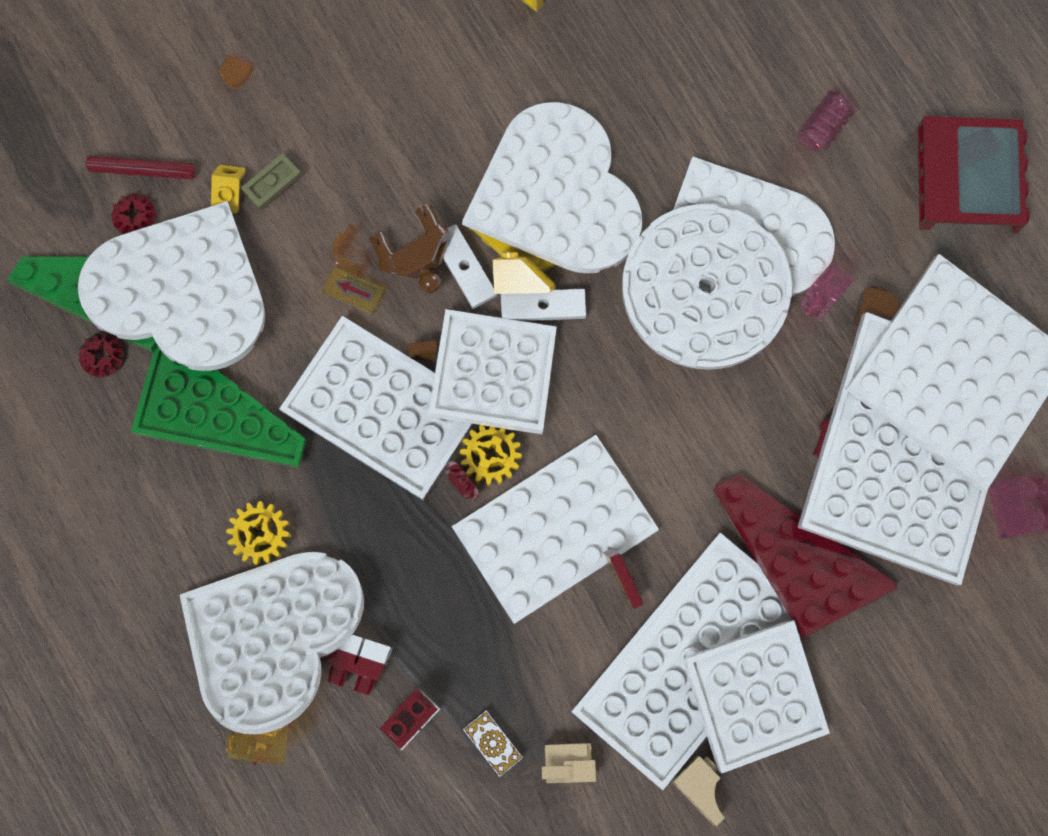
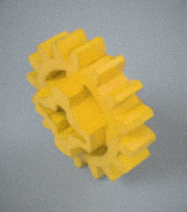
(479, 448)
(252, 543)

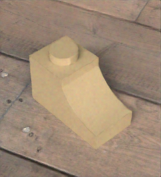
(698, 784)

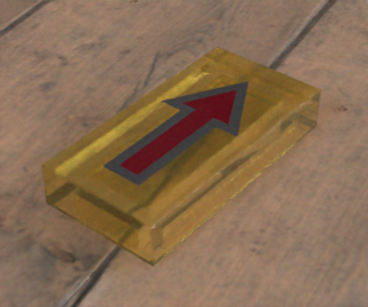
(353, 290)

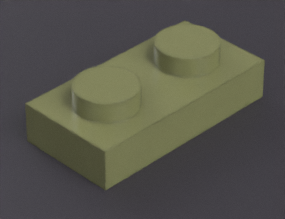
(271, 181)

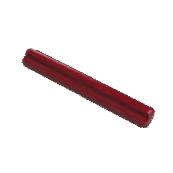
(140, 167)

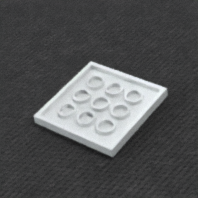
(493, 372)
(756, 696)

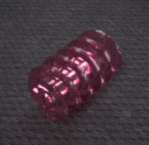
(826, 120)

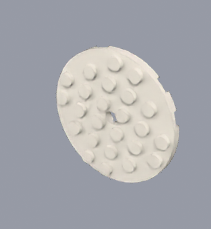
(700, 327)

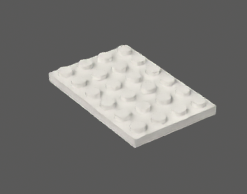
(375, 408)
(554, 529)

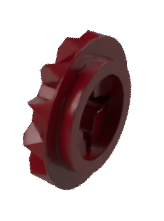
(142, 205)
(106, 366)
(461, 481)

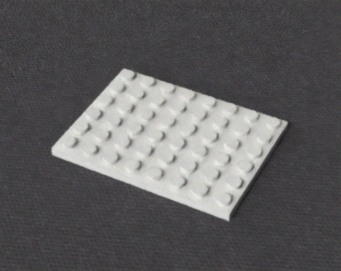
(885, 489)

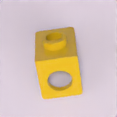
(227, 186)

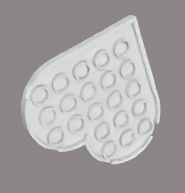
(554, 192)
(789, 216)
(181, 286)
(264, 637)

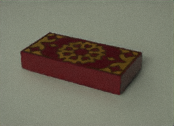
(623, 578)

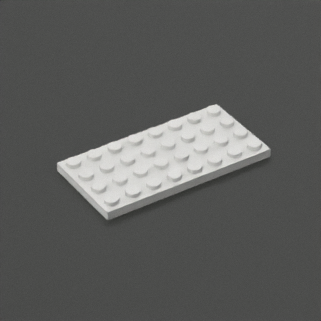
(645, 695)

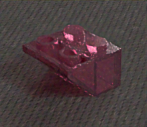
(1020, 506)

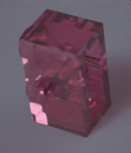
(825, 292)

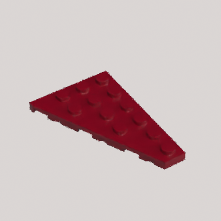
(808, 572)

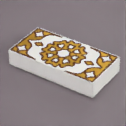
(493, 743)

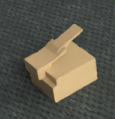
(568, 763)

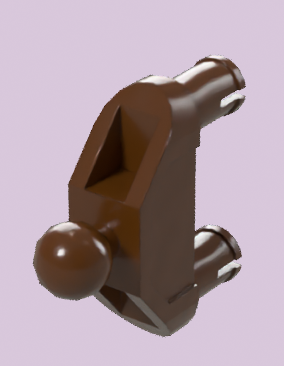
(420, 255)

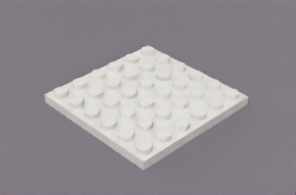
(957, 373)

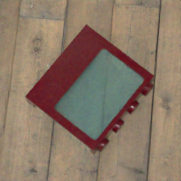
(972, 172)

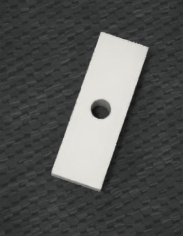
(472, 281)
(560, 303)

